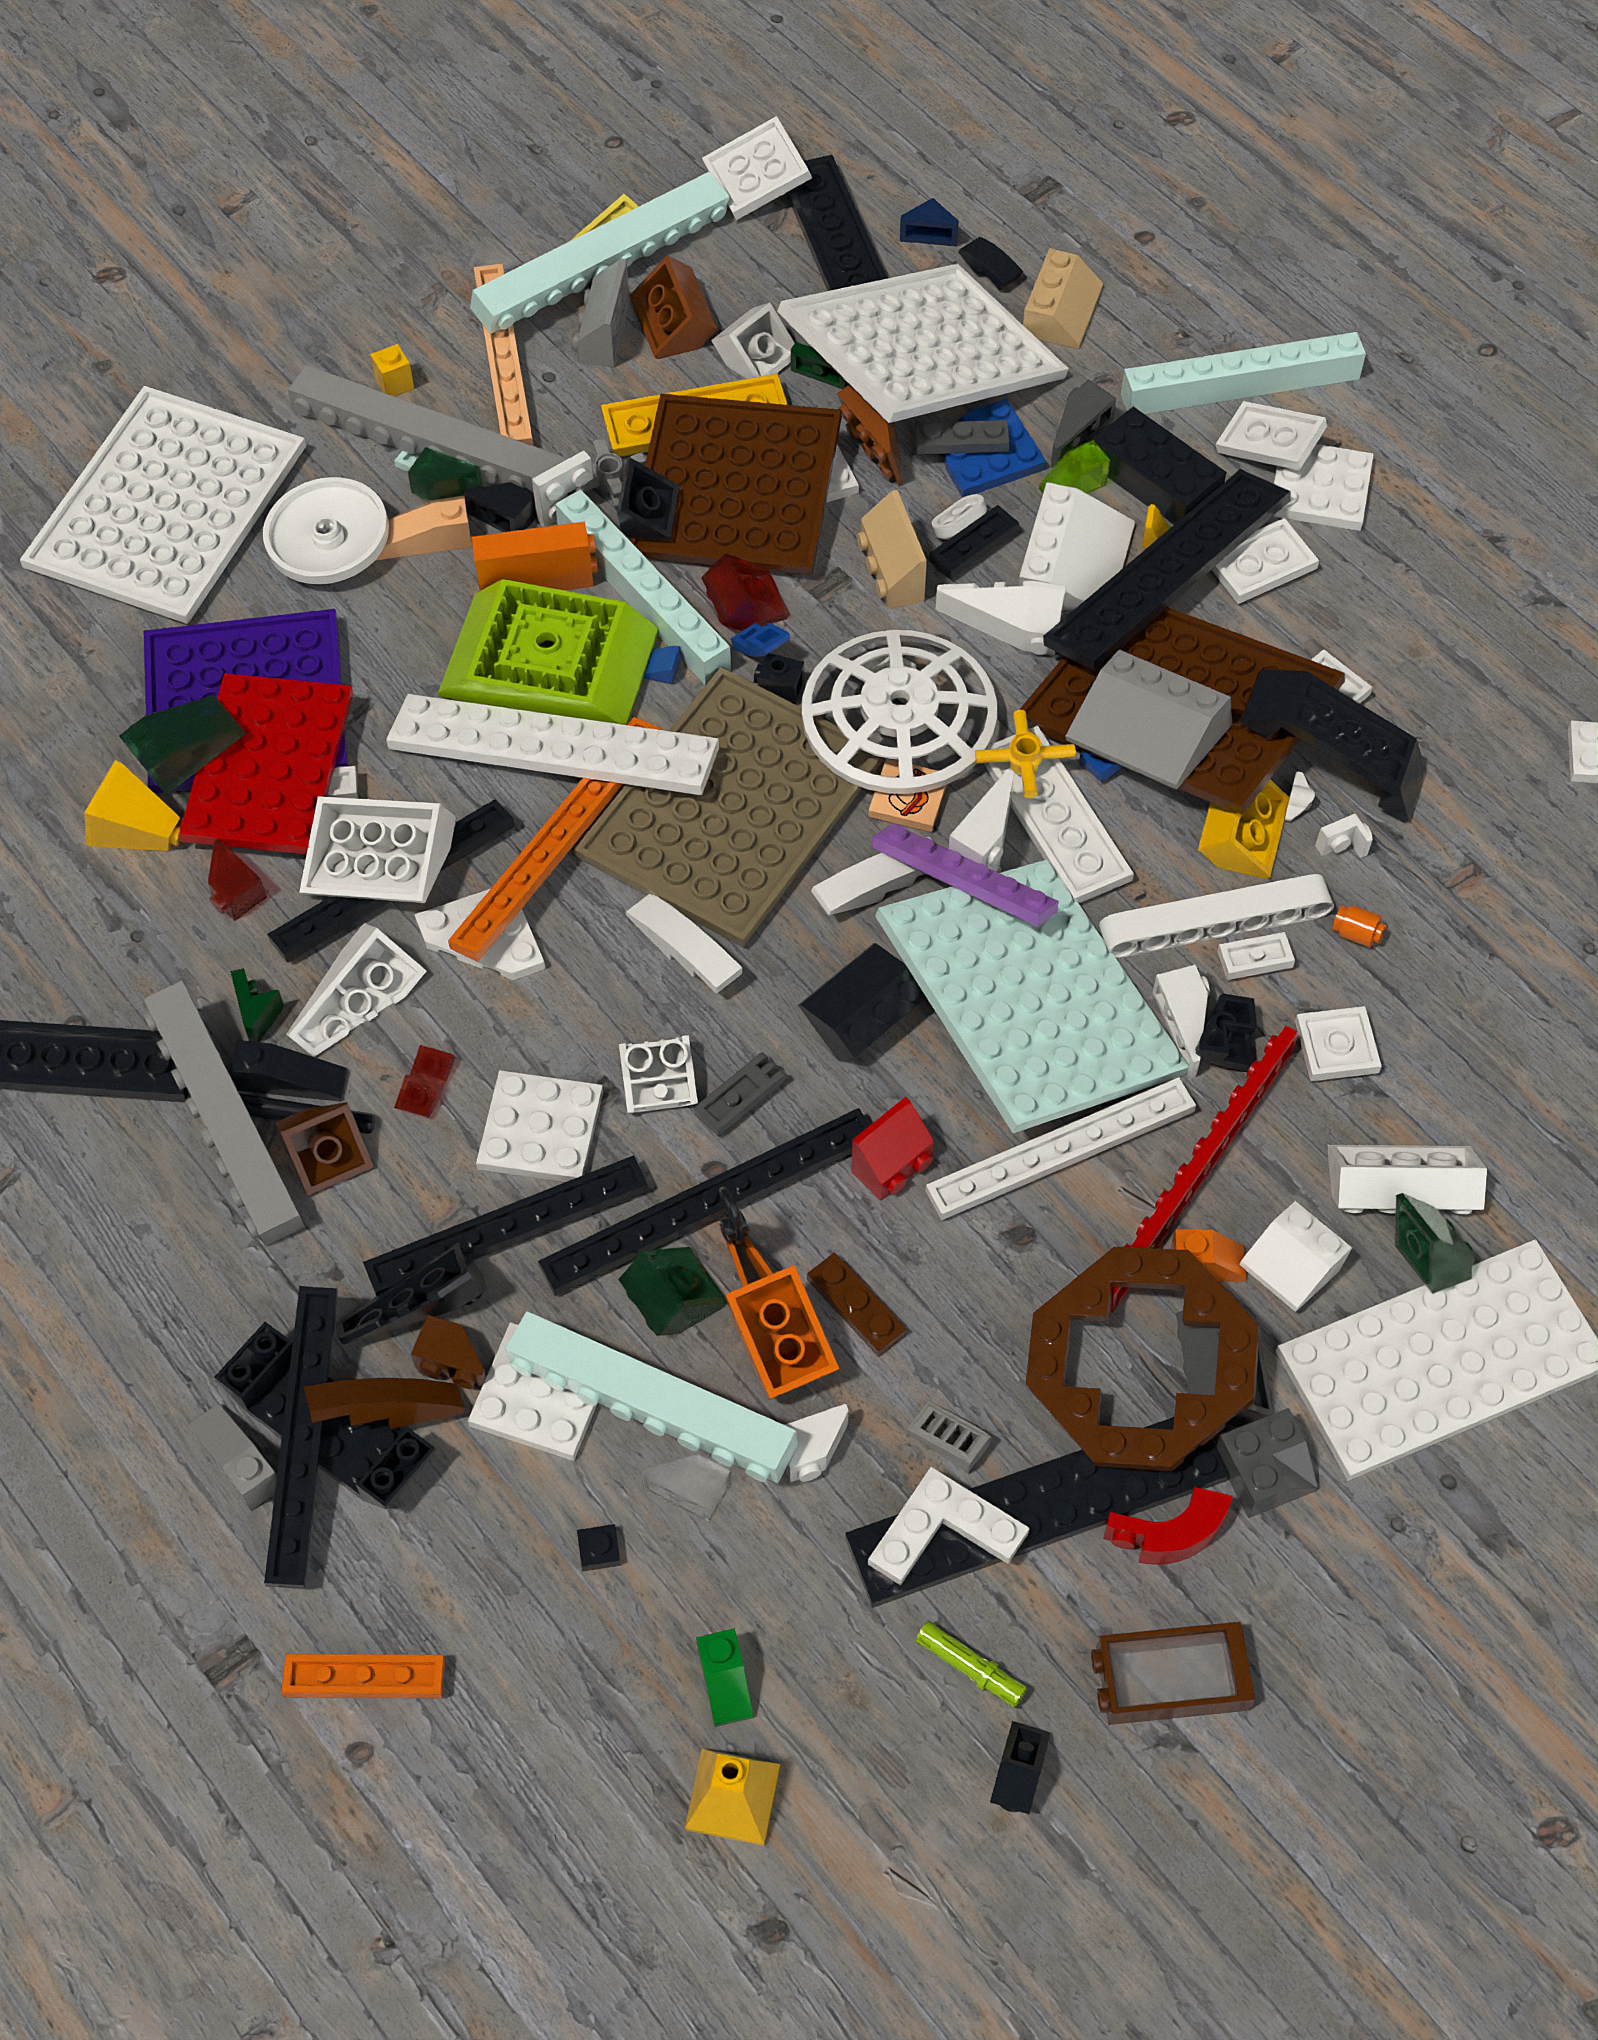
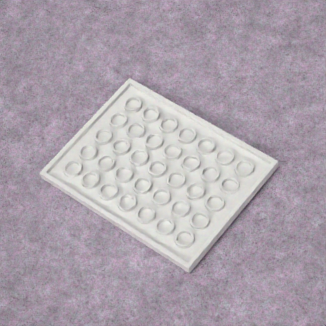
(922, 342)
(164, 504)

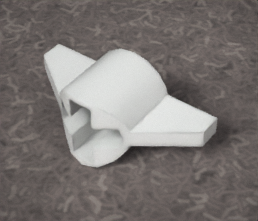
(1300, 797)

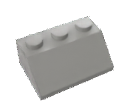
(604, 316)

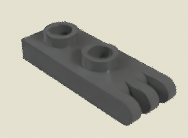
(739, 1094)

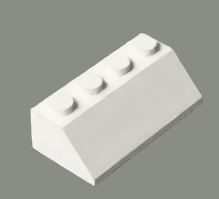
(1436, 1175)

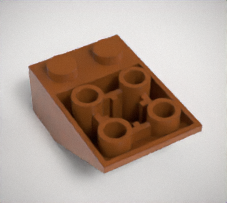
(876, 433)

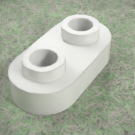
(958, 516)

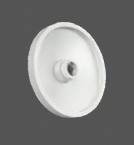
(326, 530)

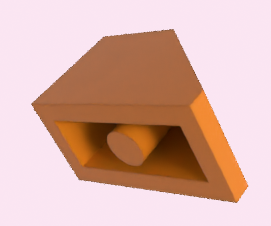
(1214, 1251)

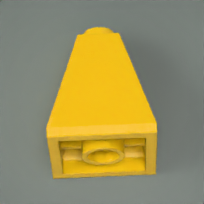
(129, 815)
(732, 1797)

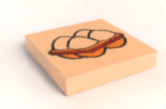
(912, 809)

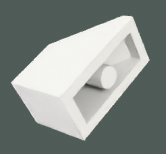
(817, 1442)

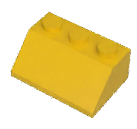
(1248, 840)

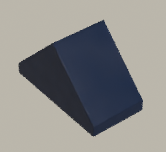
(929, 225)

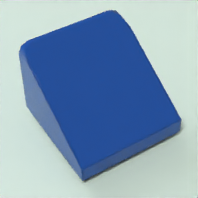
(663, 664)

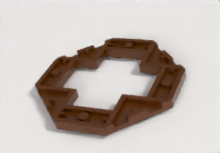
(1196, 1415)

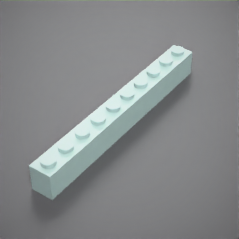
(575, 263)

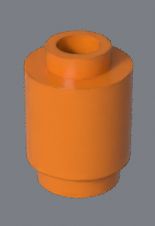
(1359, 925)

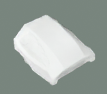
(658, 1075)

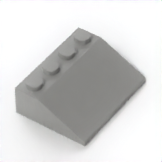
(1150, 719)

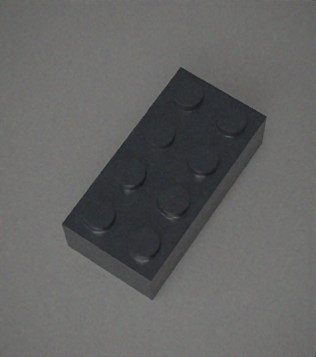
(1157, 465)

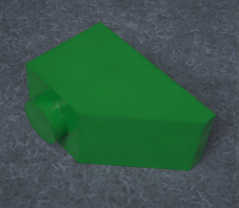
(724, 1677)

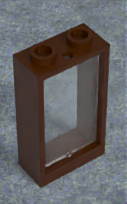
(1173, 1673)

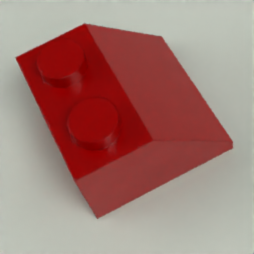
(892, 1150)

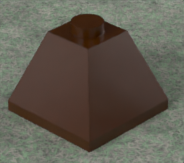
(324, 1146)

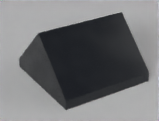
(646, 503)

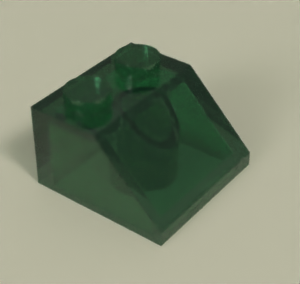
(1431, 1244)
(671, 1289)

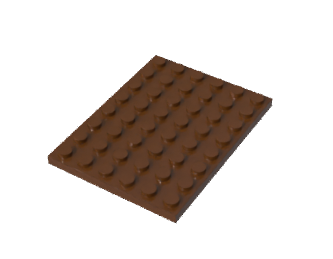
(1213, 657)

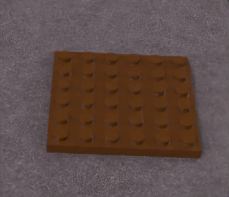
(746, 480)

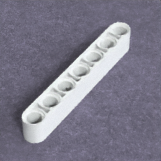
(1216, 915)

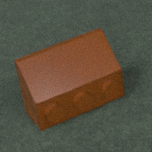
(673, 309)

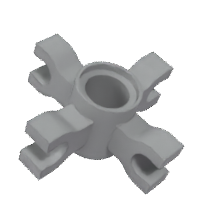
(608, 471)

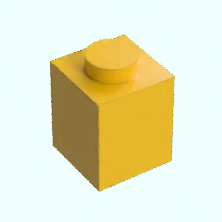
(392, 370)

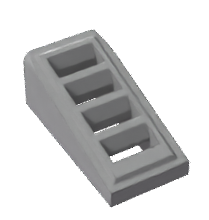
(963, 1460)

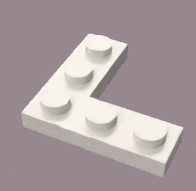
(945, 1502)

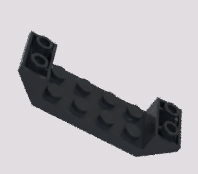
(1340, 730)
(362, 1457)

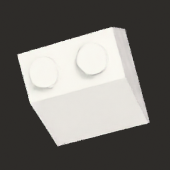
(755, 343)
(1296, 1256)

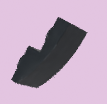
(994, 262)

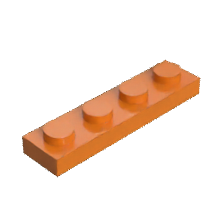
(363, 1676)

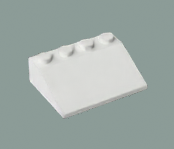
(1075, 543)
(376, 849)

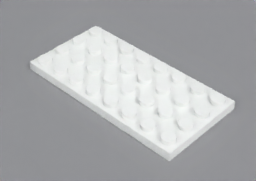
(1441, 1360)

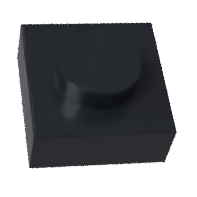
(598, 1547)

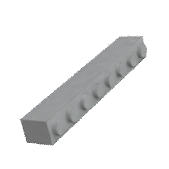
(223, 1113)

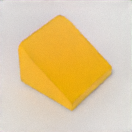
(1154, 526)

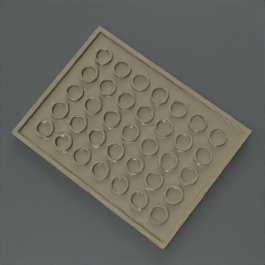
(751, 830)

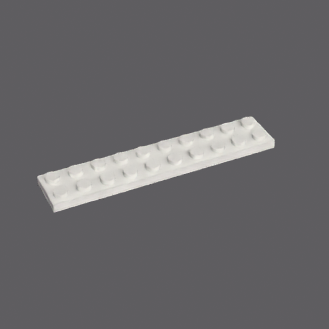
(554, 744)

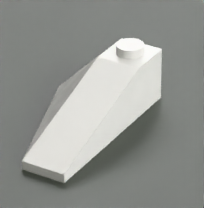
(1008, 613)
(358, 985)

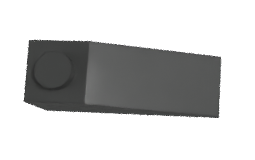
(1085, 414)

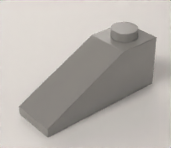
(235, 1456)

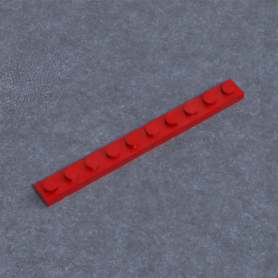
(1210, 1149)

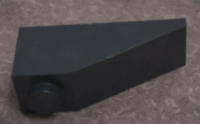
(285, 1072)

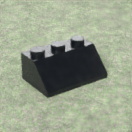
(862, 1001)

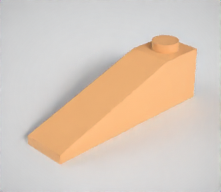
(428, 529)

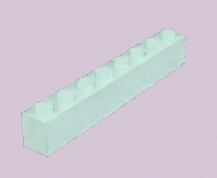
(1243, 373)
(648, 590)
(652, 1397)

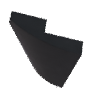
(1229, 1032)

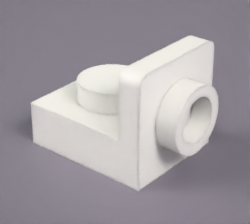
(1342, 833)

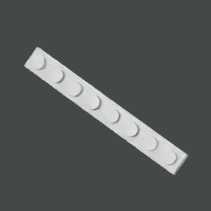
(1059, 1148)

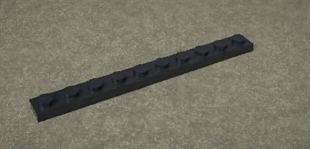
(701, 1203)

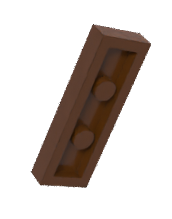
(856, 1304)

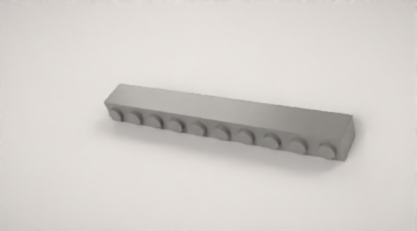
(416, 427)

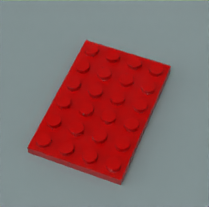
(270, 779)

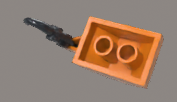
(774, 1316)

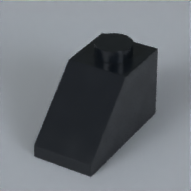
(502, 506)
(1020, 1768)

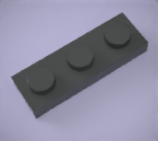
(962, 437)

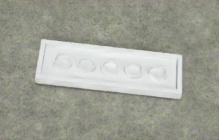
(1065, 828)

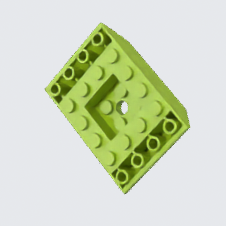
(586, 673)

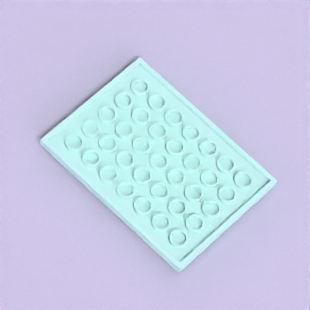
(1032, 1006)

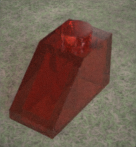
(232, 883)

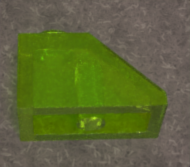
(1080, 468)

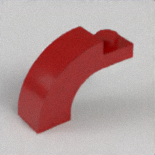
(1172, 1539)

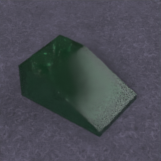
(181, 740)

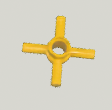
(1026, 763)

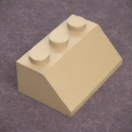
(1062, 299)
(893, 553)

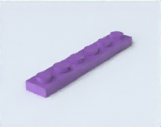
(965, 874)

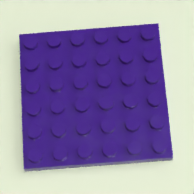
(192, 660)

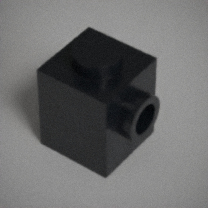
(781, 676)

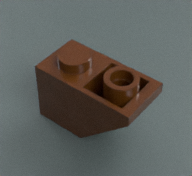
(447, 1352)

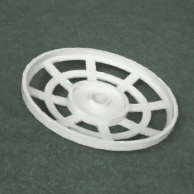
(899, 720)

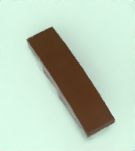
(373, 1399)

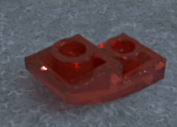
(426, 1081)

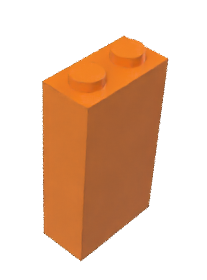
(537, 556)

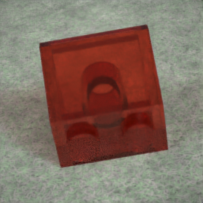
(743, 594)

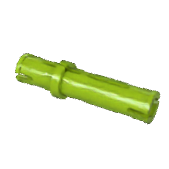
(978, 1669)

